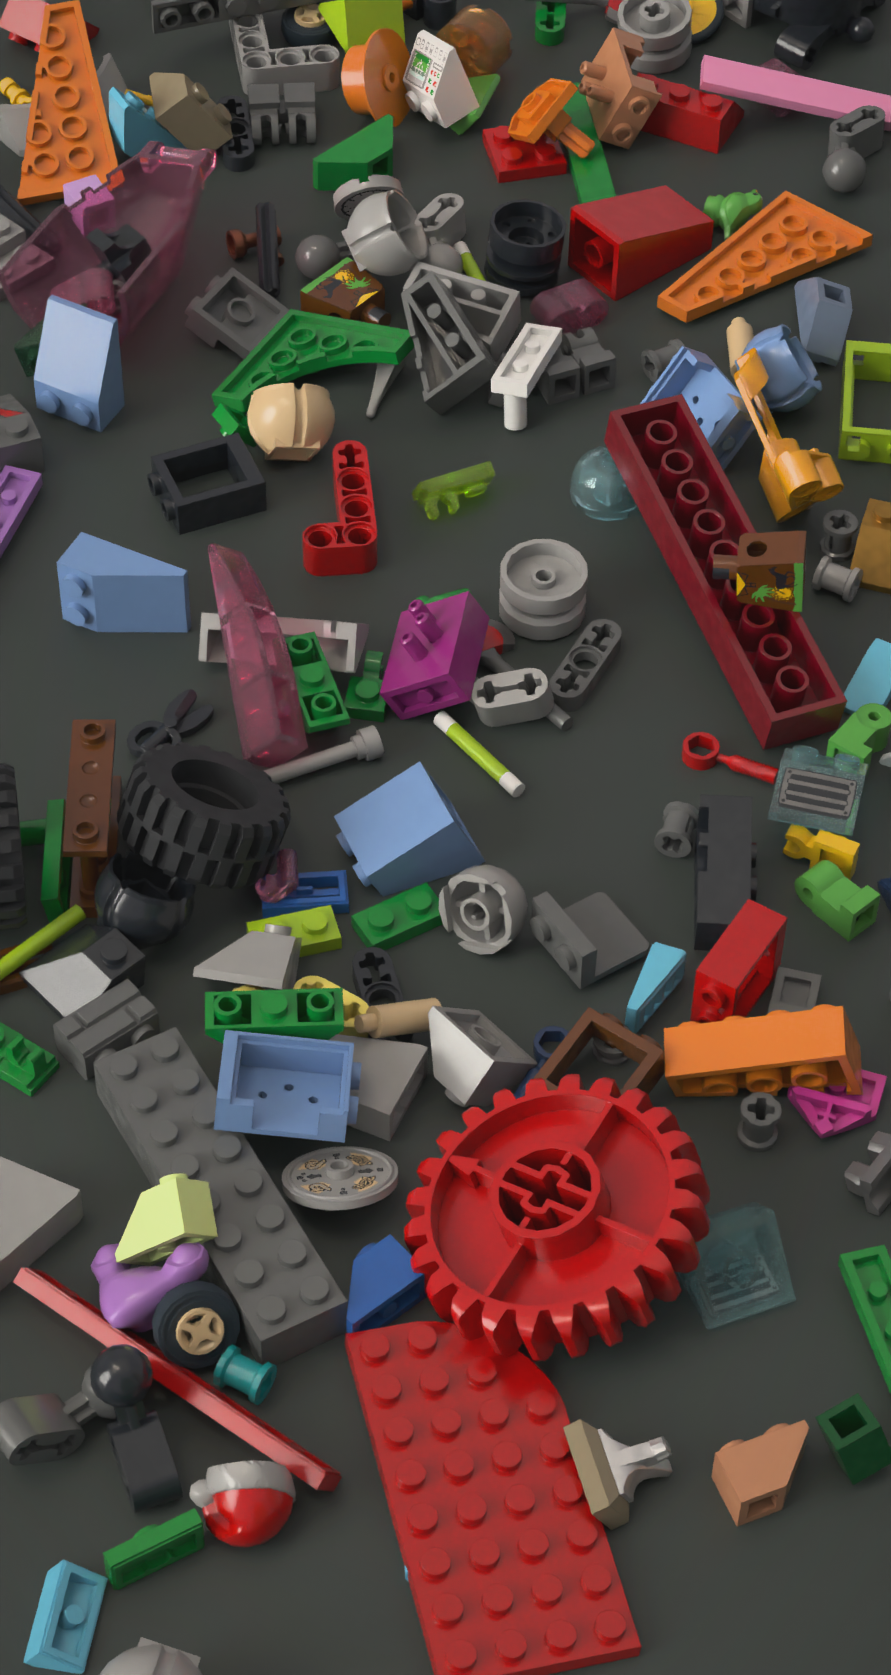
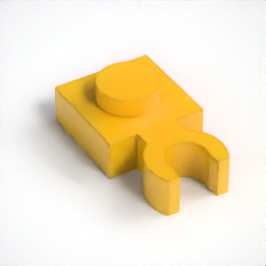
(824, 846)

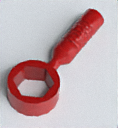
(735, 762)

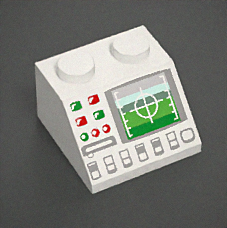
(437, 81)

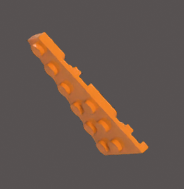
(67, 115)
(766, 251)

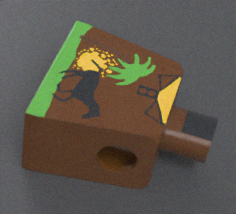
(346, 295)
(767, 569)

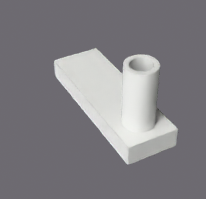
(522, 370)

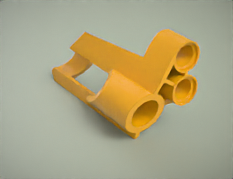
(787, 475)

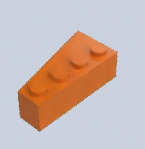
(764, 1053)

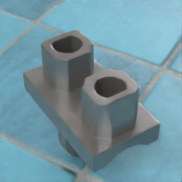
(873, 1180)

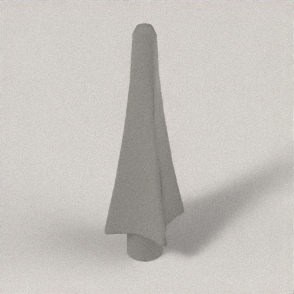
(384, 378)

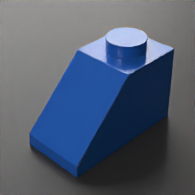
(382, 1286)

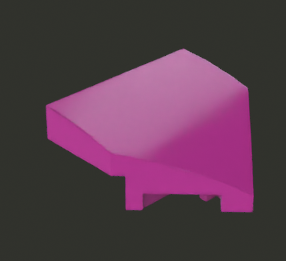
(834, 1110)

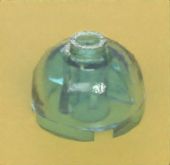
(600, 487)

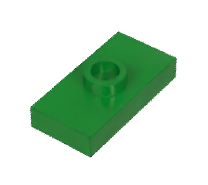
(154, 1549)

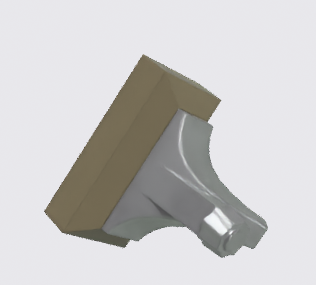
(613, 1470)

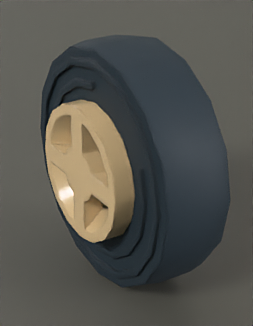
(306, 26)
(199, 1342)

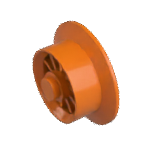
(375, 74)

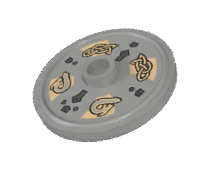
(340, 1178)

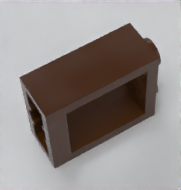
(614, 1034)

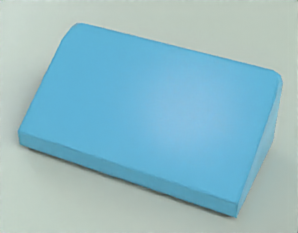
(65, 1618)

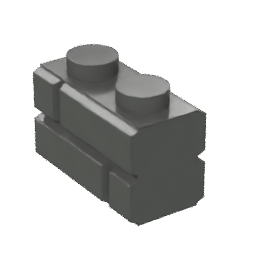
(105, 1027)

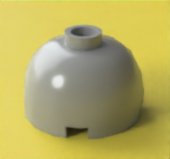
(483, 908)

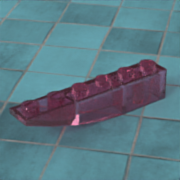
(257, 663)

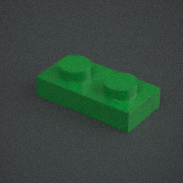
(398, 918)

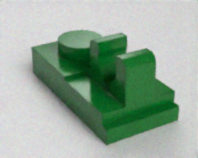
(24, 1062)

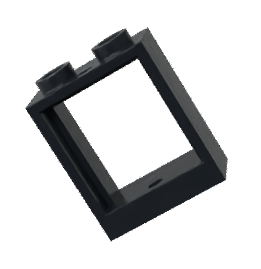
(216, 505)

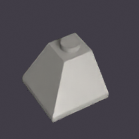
(256, 959)
(473, 1056)

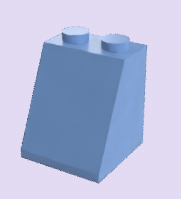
(406, 834)

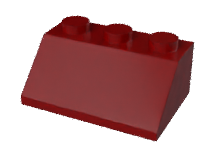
(692, 116)

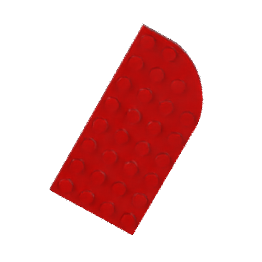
(488, 1505)

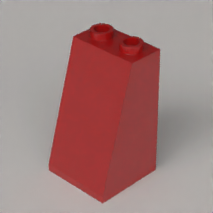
(635, 238)

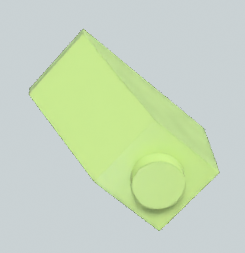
(165, 1218)

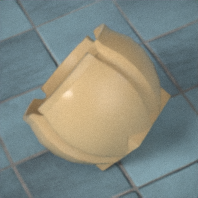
(291, 421)

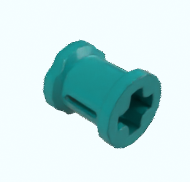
(244, 1374)

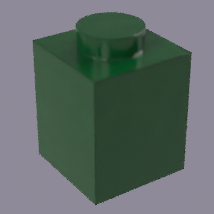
(855, 1438)

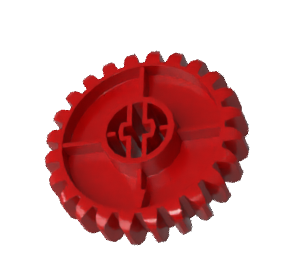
(557, 1216)

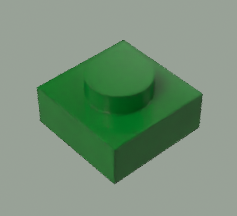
(233, 422)

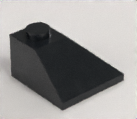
(84, 968)

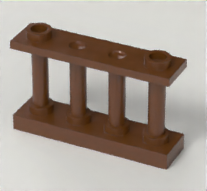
(91, 807)

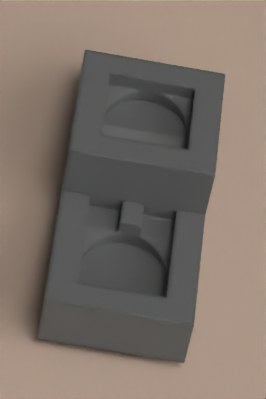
(794, 990)

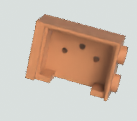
(614, 95)

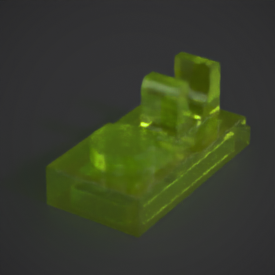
(446, 487)

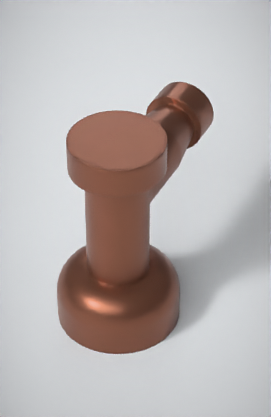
(239, 243)

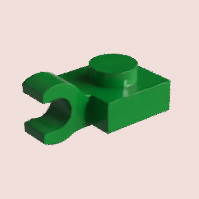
(363, 693)

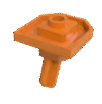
(543, 113)

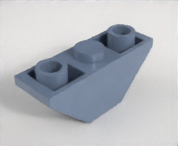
(823, 318)

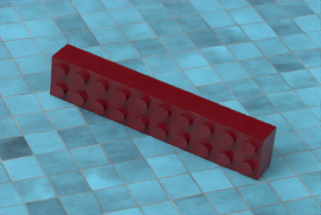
(693, 516)

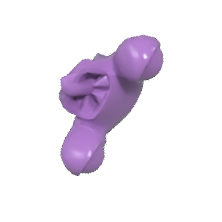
(131, 1295)

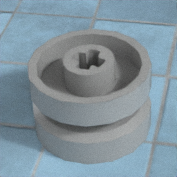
(665, 31)
(543, 589)

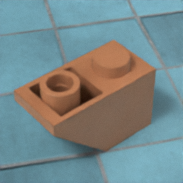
(760, 1471)

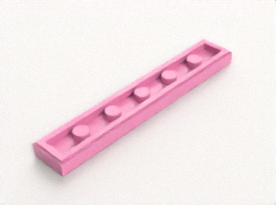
(787, 89)

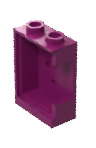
(434, 655)

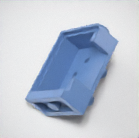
(711, 399)
(286, 1086)

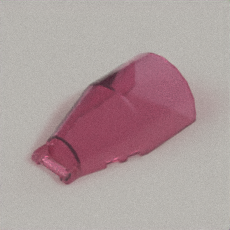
(152, 193)

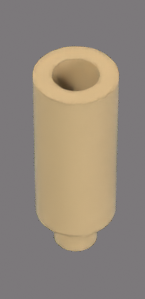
(738, 337)
(396, 1018)

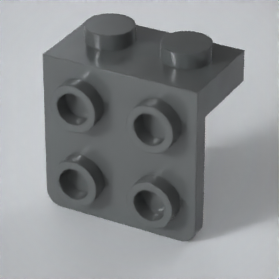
(587, 937)

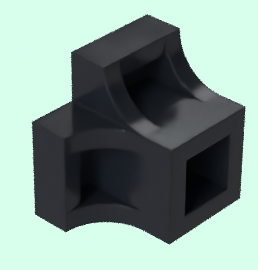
(120, 251)

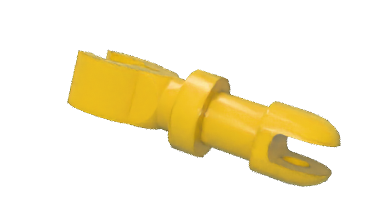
(14, 92)

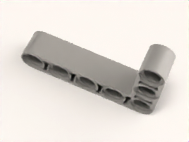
(282, 65)

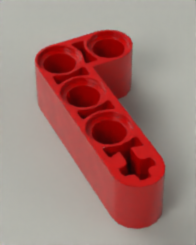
(350, 543)

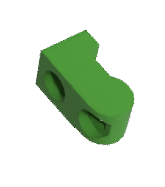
(862, 733)
(837, 899)

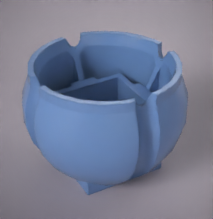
(788, 367)

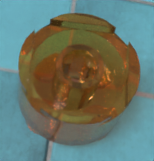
(479, 40)

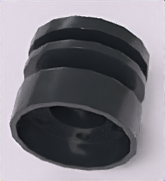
(525, 246)

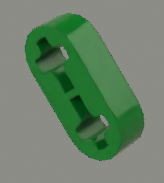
(553, 20)

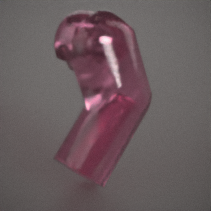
(283, 882)

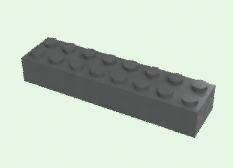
(261, 1251)

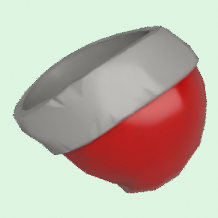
(245, 1501)

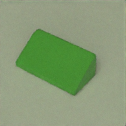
(483, 89)

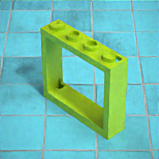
(876, 366)

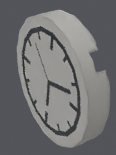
(353, 192)

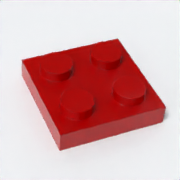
(522, 160)

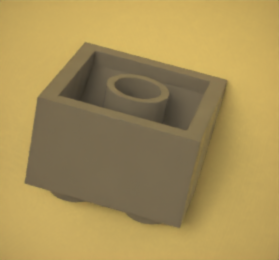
(189, 112)

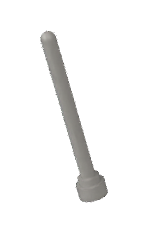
(363, 745)

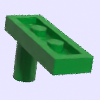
(56, 868)

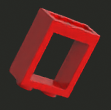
(739, 965)

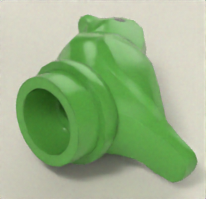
(732, 211)

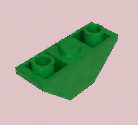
(356, 157)
(316, 687)
(284, 1012)

